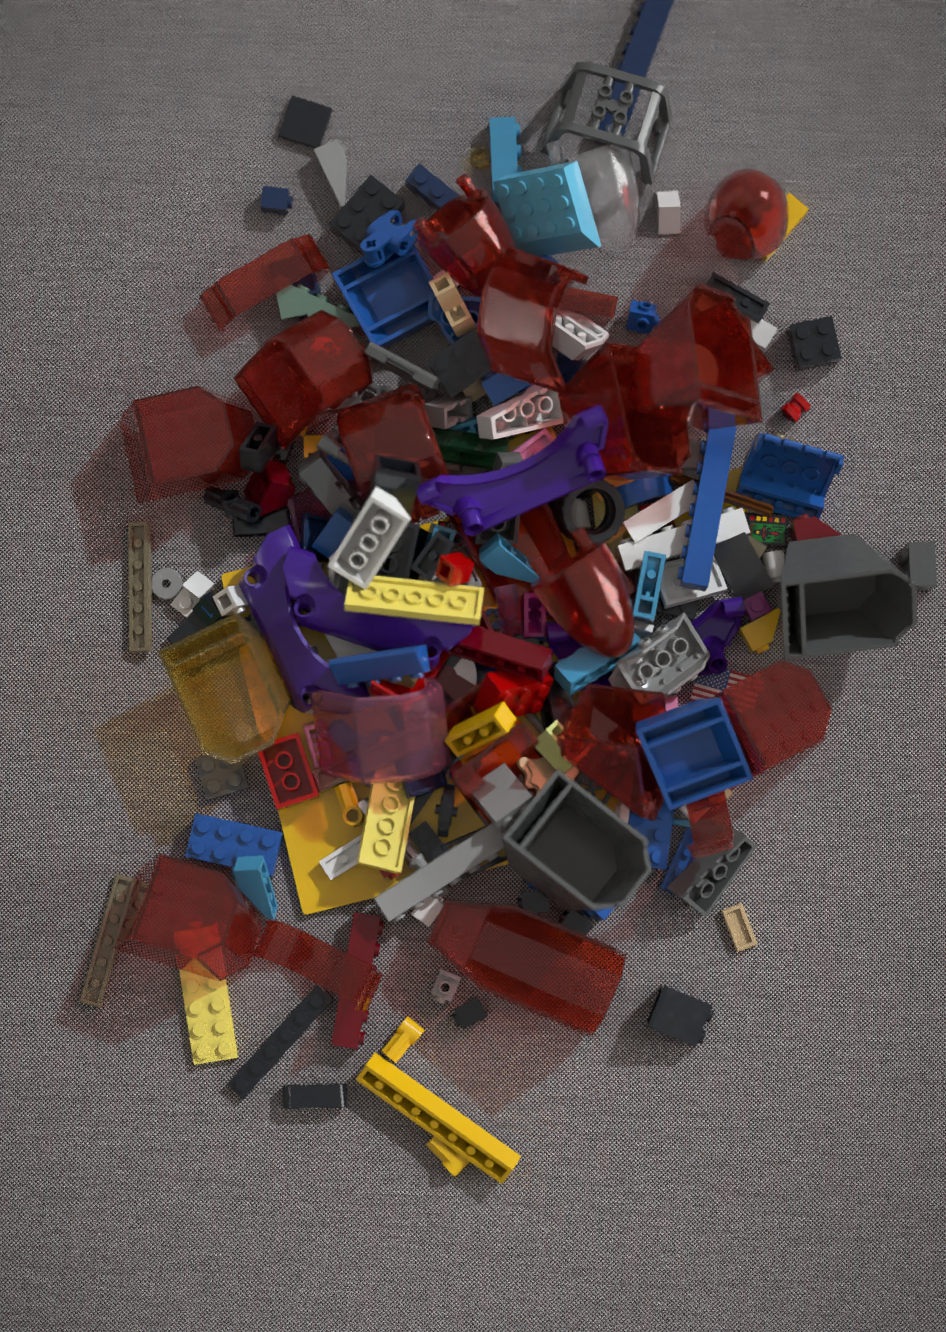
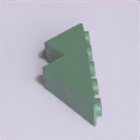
(297, 301)

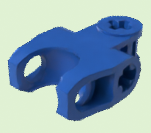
(386, 239)

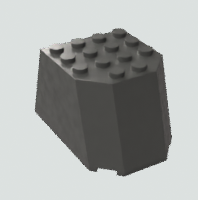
(842, 598)
(576, 848)

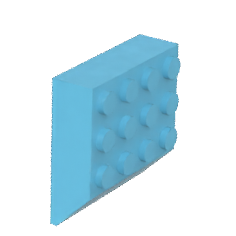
(548, 210)

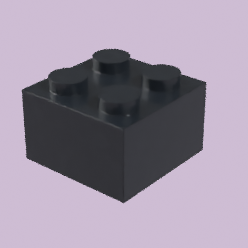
(814, 343)

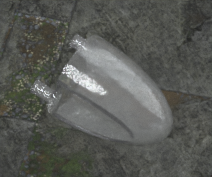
(610, 191)

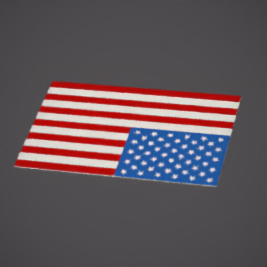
(711, 684)

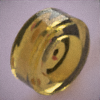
(480, 157)

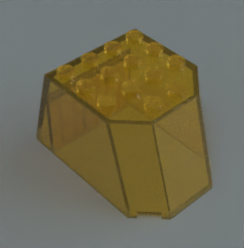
(228, 688)

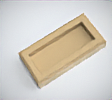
(739, 927)

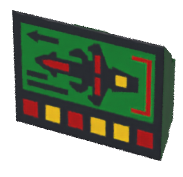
(768, 529)

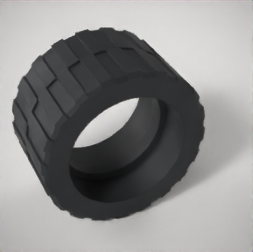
(613, 512)

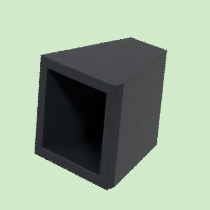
(395, 477)
(679, 1016)

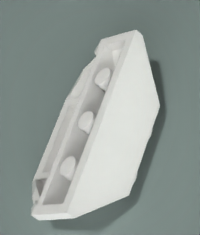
(577, 335)

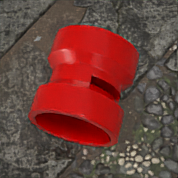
(795, 408)

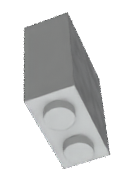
(502, 798)

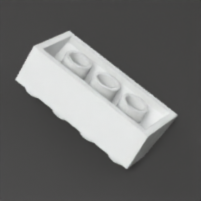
(370, 539)

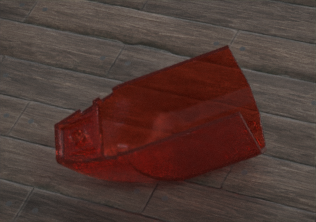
(531, 961)

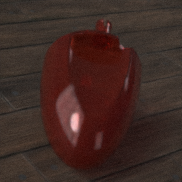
(747, 215)
(466, 235)
(588, 597)

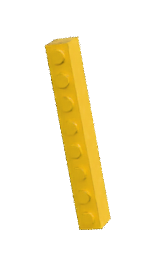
(438, 1118)

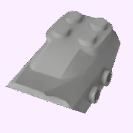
(663, 660)

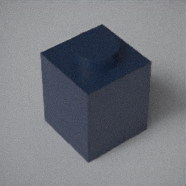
(276, 200)

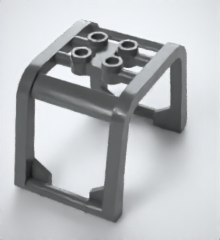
(569, 98)
(396, 365)

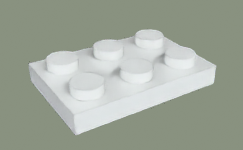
(673, 595)

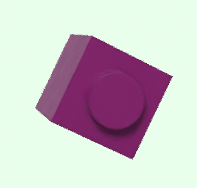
(756, 607)

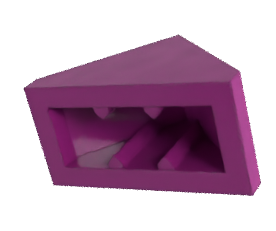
(533, 616)

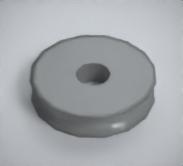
(170, 592)

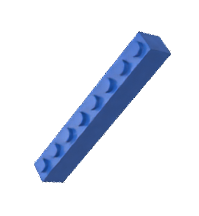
(706, 509)

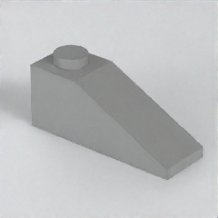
(334, 167)

